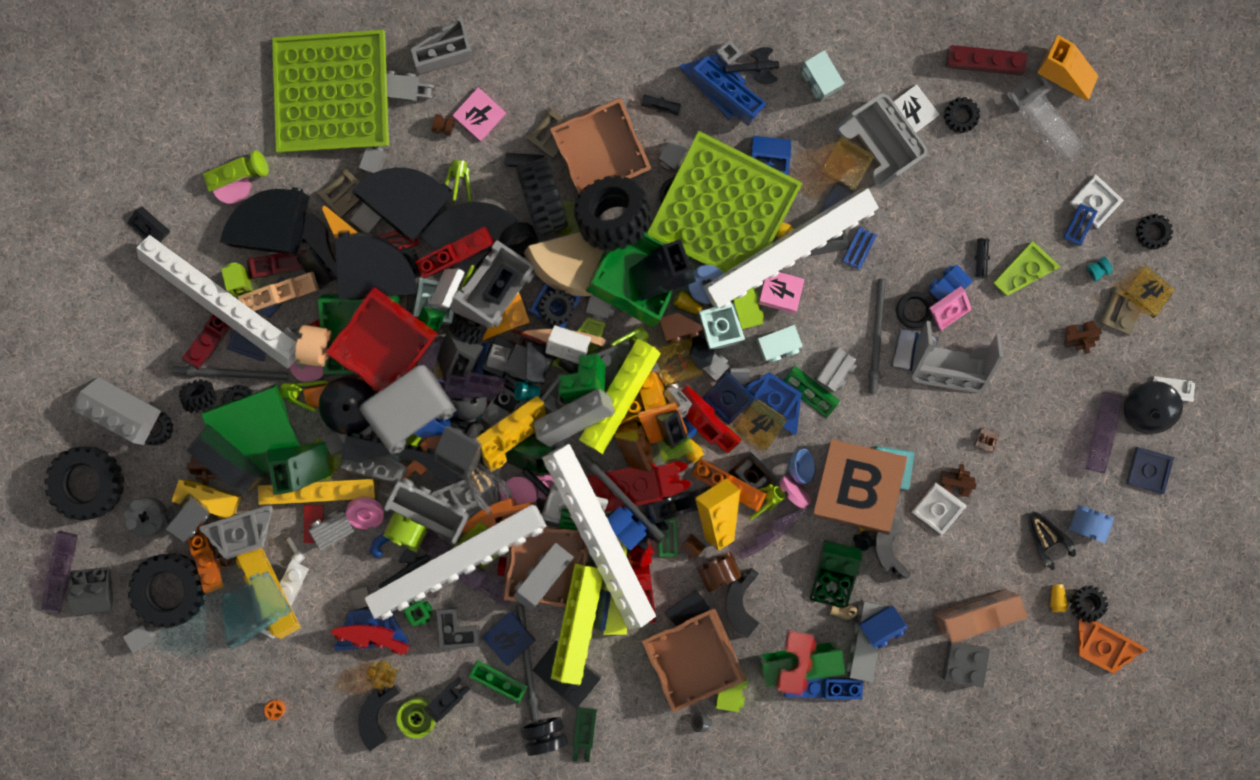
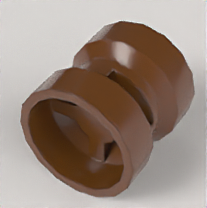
(444, 125)
(222, 562)

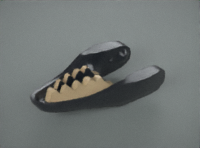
(1046, 535)

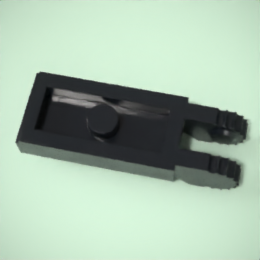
(445, 701)

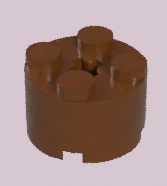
(719, 571)

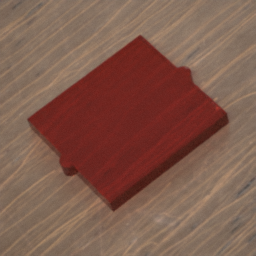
(534, 339)

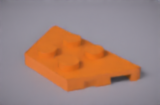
(1106, 646)

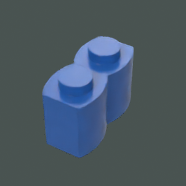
(952, 279)
(626, 528)

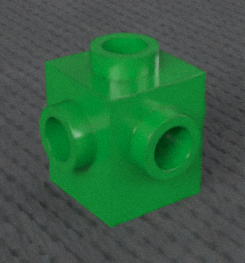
(414, 619)

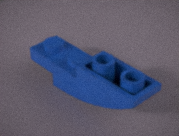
(832, 688)

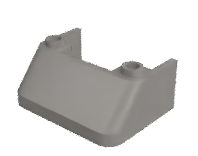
(955, 368)

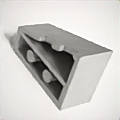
(443, 49)
(542, 577)

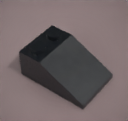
(570, 692)

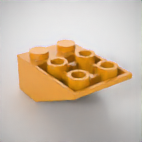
(1068, 68)
(648, 398)

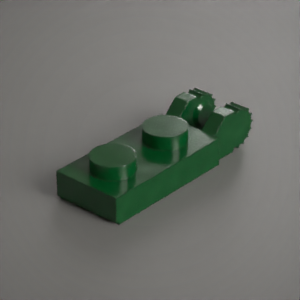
(584, 731)

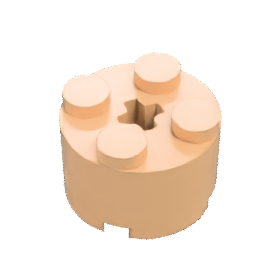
(312, 346)

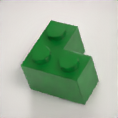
(589, 378)

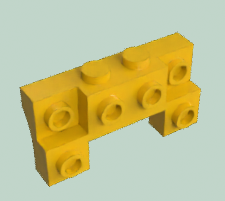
(509, 433)

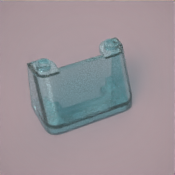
(252, 609)

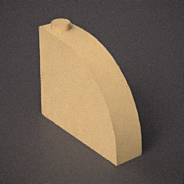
(565, 263)

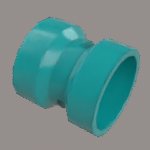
(1099, 269)
(526, 392)

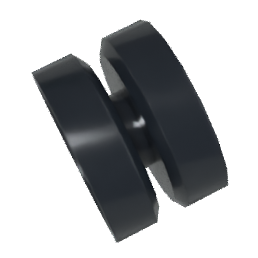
(544, 736)

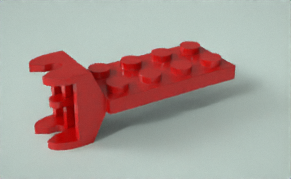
(640, 485)

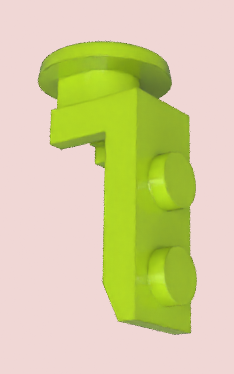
(236, 171)

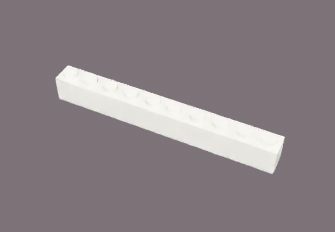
(790, 247)
(217, 301)
(599, 537)
(455, 562)

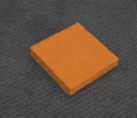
(650, 424)

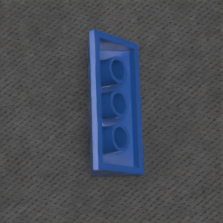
(727, 90)

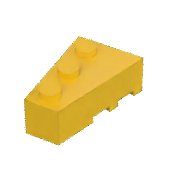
(218, 501)
(719, 513)

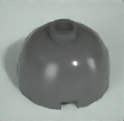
(469, 408)

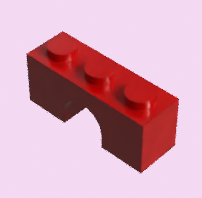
(794, 680)

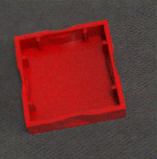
(381, 341)

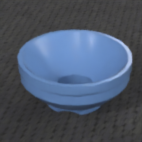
(801, 466)

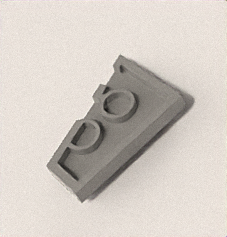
(378, 467)

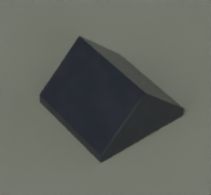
(753, 472)

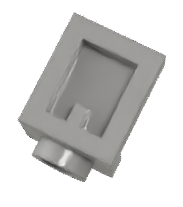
(676, 395)

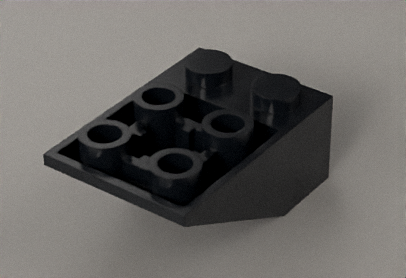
(662, 271)

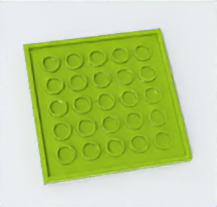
(330, 91)
(723, 204)

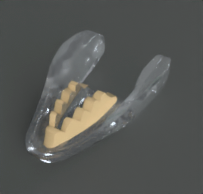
(481, 481)

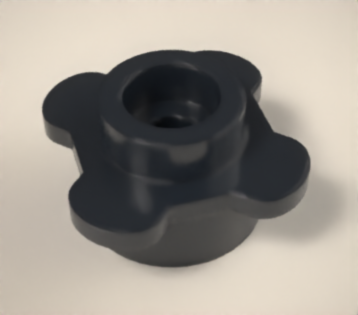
(859, 543)

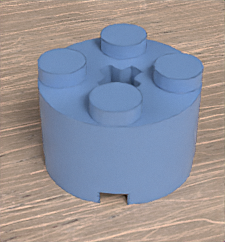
(702, 274)
(1091, 523)

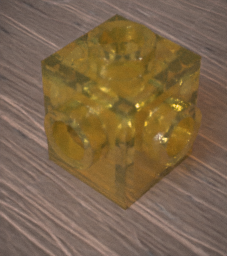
(381, 674)

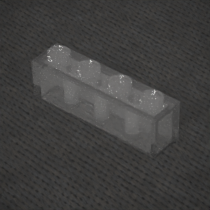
(1050, 126)

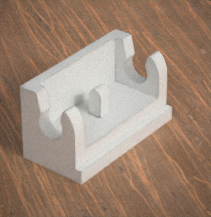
(567, 344)
(1184, 387)

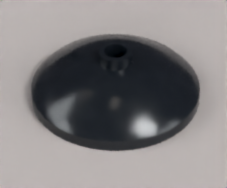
(340, 392)
(1149, 399)

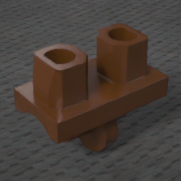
(1082, 340)
(201, 472)
(960, 478)

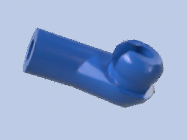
(376, 545)

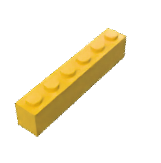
(321, 492)
(258, 562)

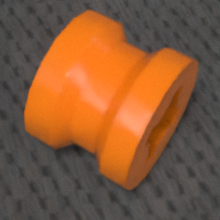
(272, 711)

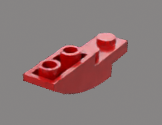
(455, 253)
(707, 424)
(363, 634)

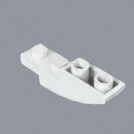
(291, 584)

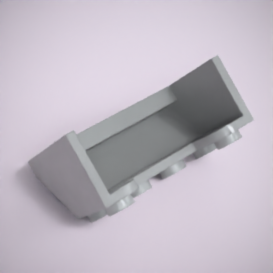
(886, 136)
(427, 509)

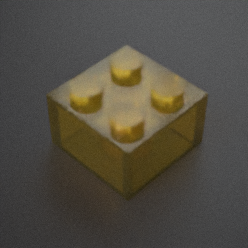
(847, 163)

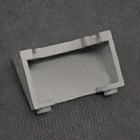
(469, 300)
(407, 407)

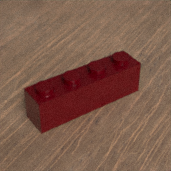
(986, 60)

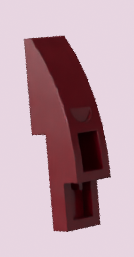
(206, 342)

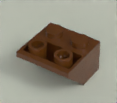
(679, 326)
(634, 446)

